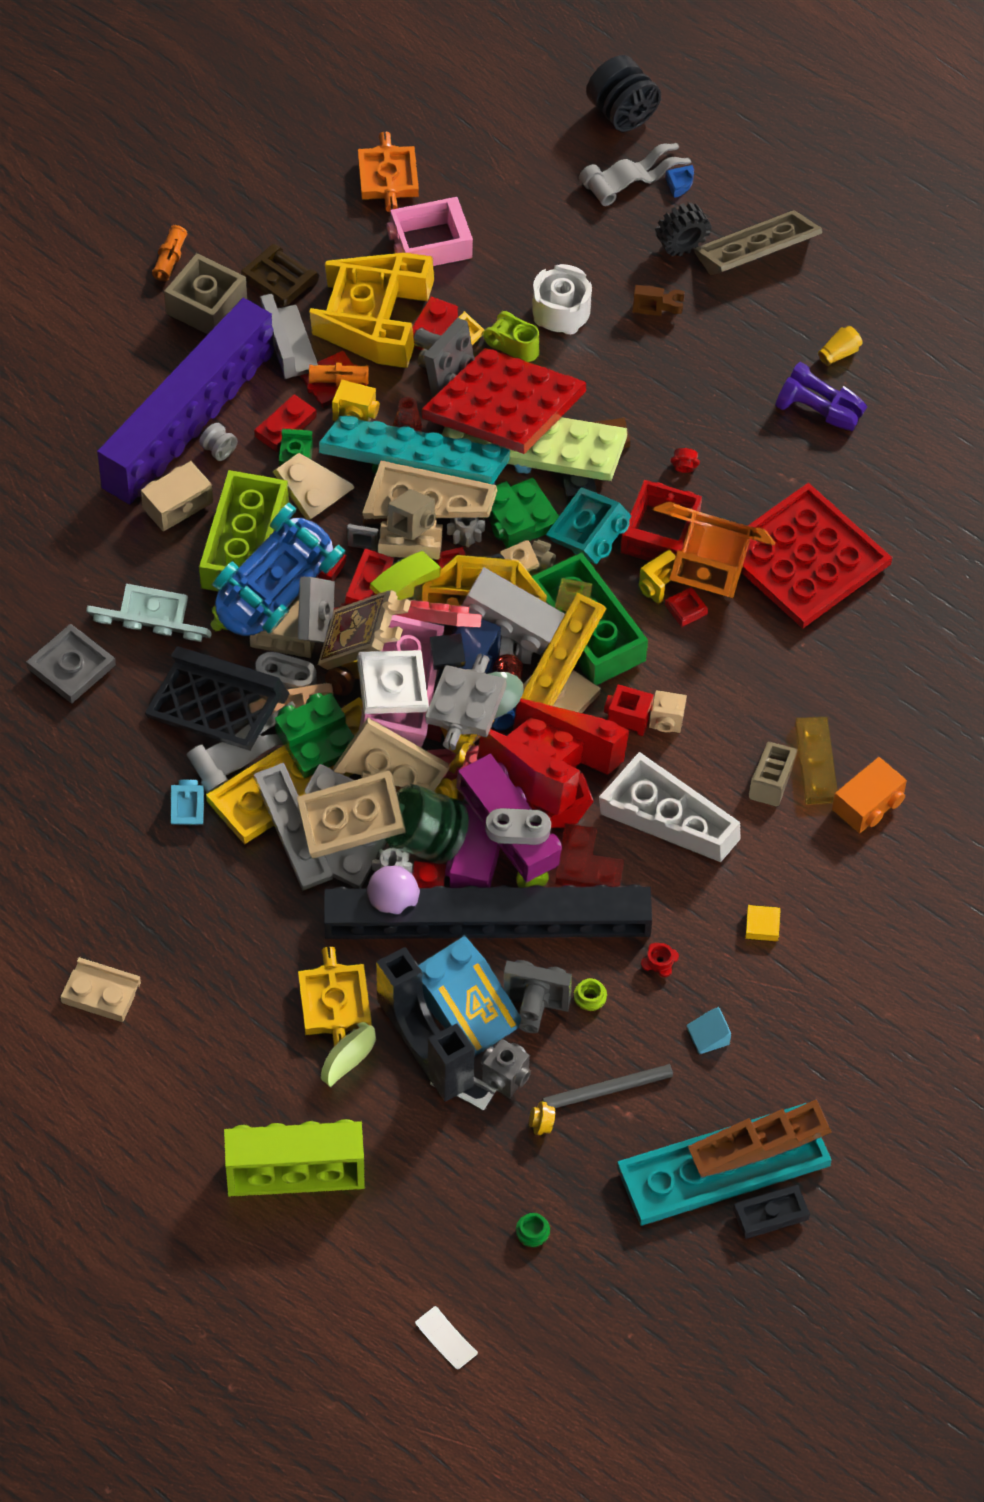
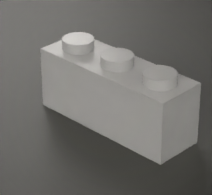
(515, 610)

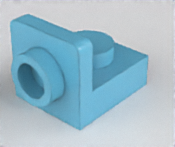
(187, 803)

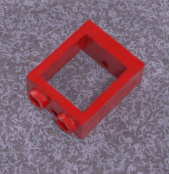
(650, 545)

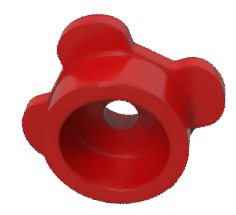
(662, 951)

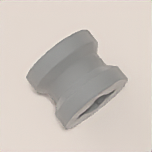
(218, 441)

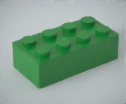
(617, 639)

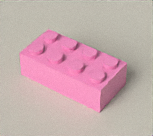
(414, 636)

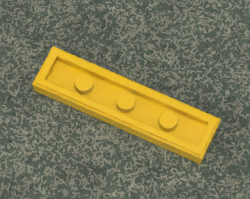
(564, 650)

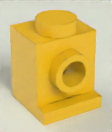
(355, 401)

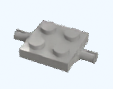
(466, 701)

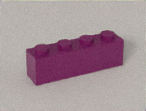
(488, 788)
(475, 859)

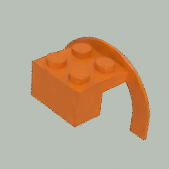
(711, 550)

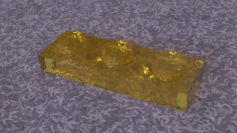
(816, 760)

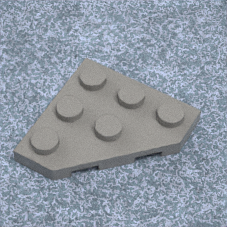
(351, 864)

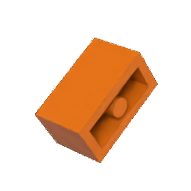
(869, 795)

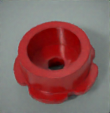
(685, 460)

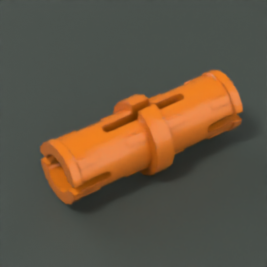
(173, 241)
(334, 373)

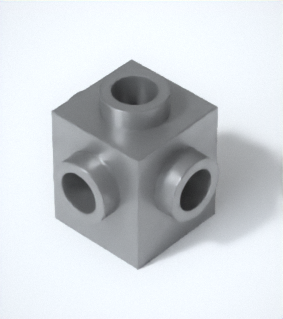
(505, 1067)

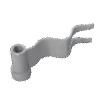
(624, 172)
(225, 758)

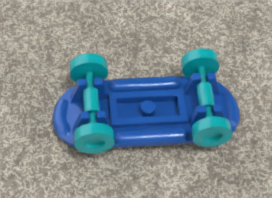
(262, 588)

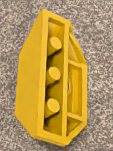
(461, 572)

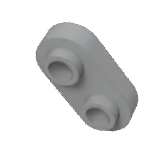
(287, 669)
(518, 826)

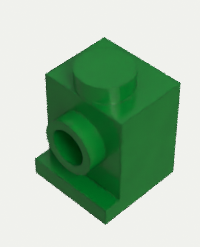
(295, 442)

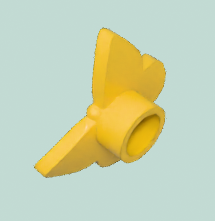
(463, 745)

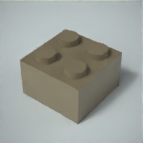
(204, 293)

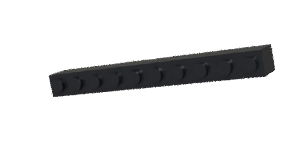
(494, 913)

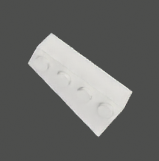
(669, 809)

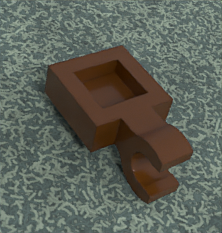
(653, 300)

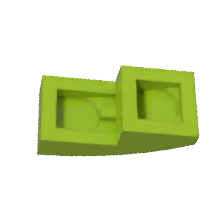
(406, 575)

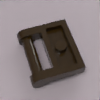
(274, 280)

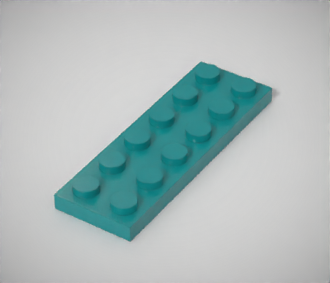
(405, 446)
(669, 1183)

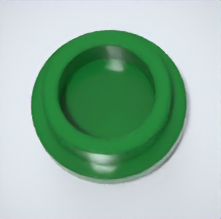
(532, 1230)

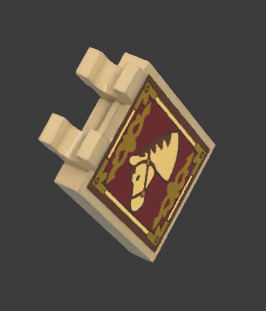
(361, 628)

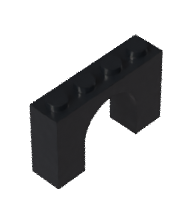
(444, 1054)

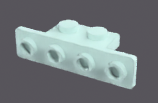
(152, 609)

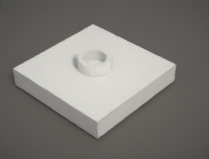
(392, 682)

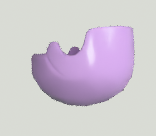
(393, 889)

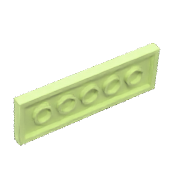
(569, 448)

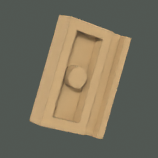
(100, 989)

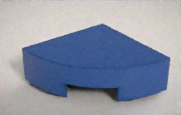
(680, 180)

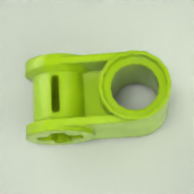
(514, 336)

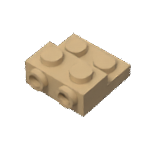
(399, 546)

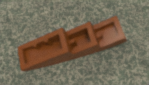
(759, 1140)

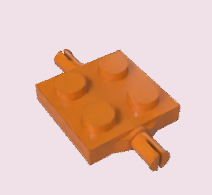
(388, 172)

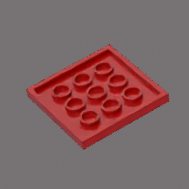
(504, 400)
(815, 556)

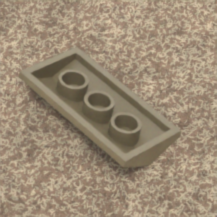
(756, 241)

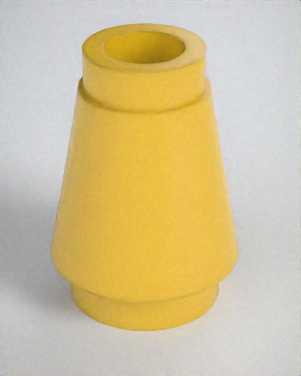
(842, 344)

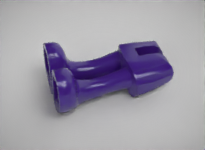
(841, 411)

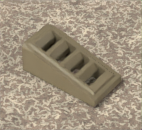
(778, 773)

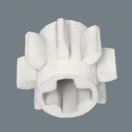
(392, 857)

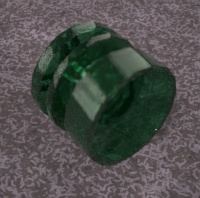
(432, 824)

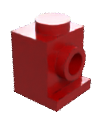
(630, 708)

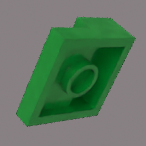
(521, 513)
(314, 732)

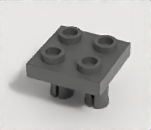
(444, 354)
(536, 989)

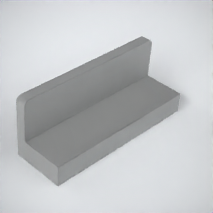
(289, 338)

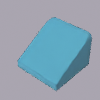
(709, 1031)

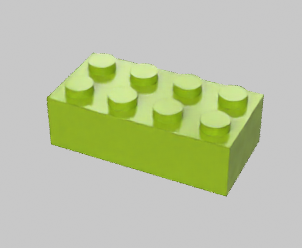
(241, 521)
(294, 1158)

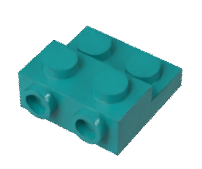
(590, 525)

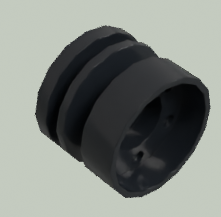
(623, 93)

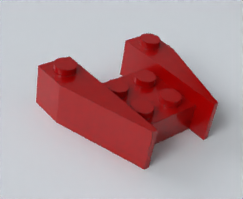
(548, 747)

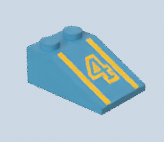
(466, 992)

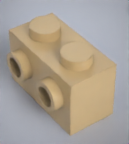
(176, 495)

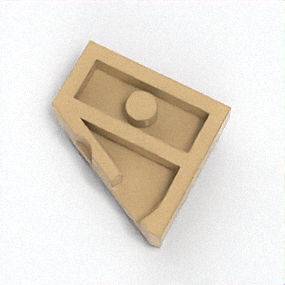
(311, 485)

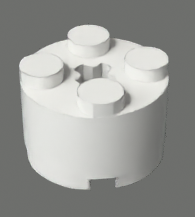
(561, 299)

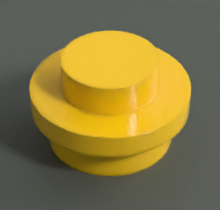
(542, 1118)

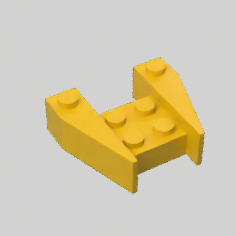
(364, 302)

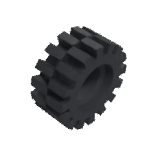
(683, 229)

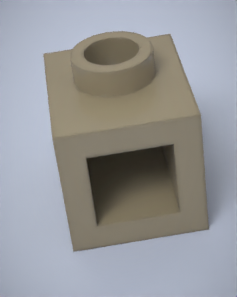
(411, 514)

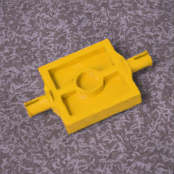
(334, 997)

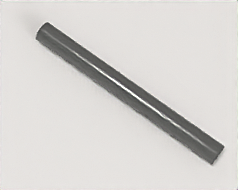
(609, 1086)

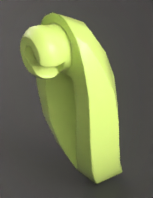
(348, 1053)

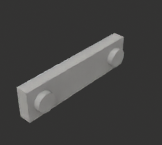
(284, 810)

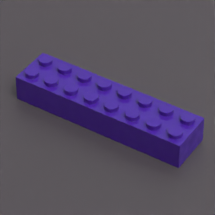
(186, 401)

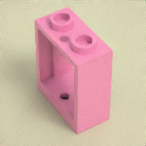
(431, 215)

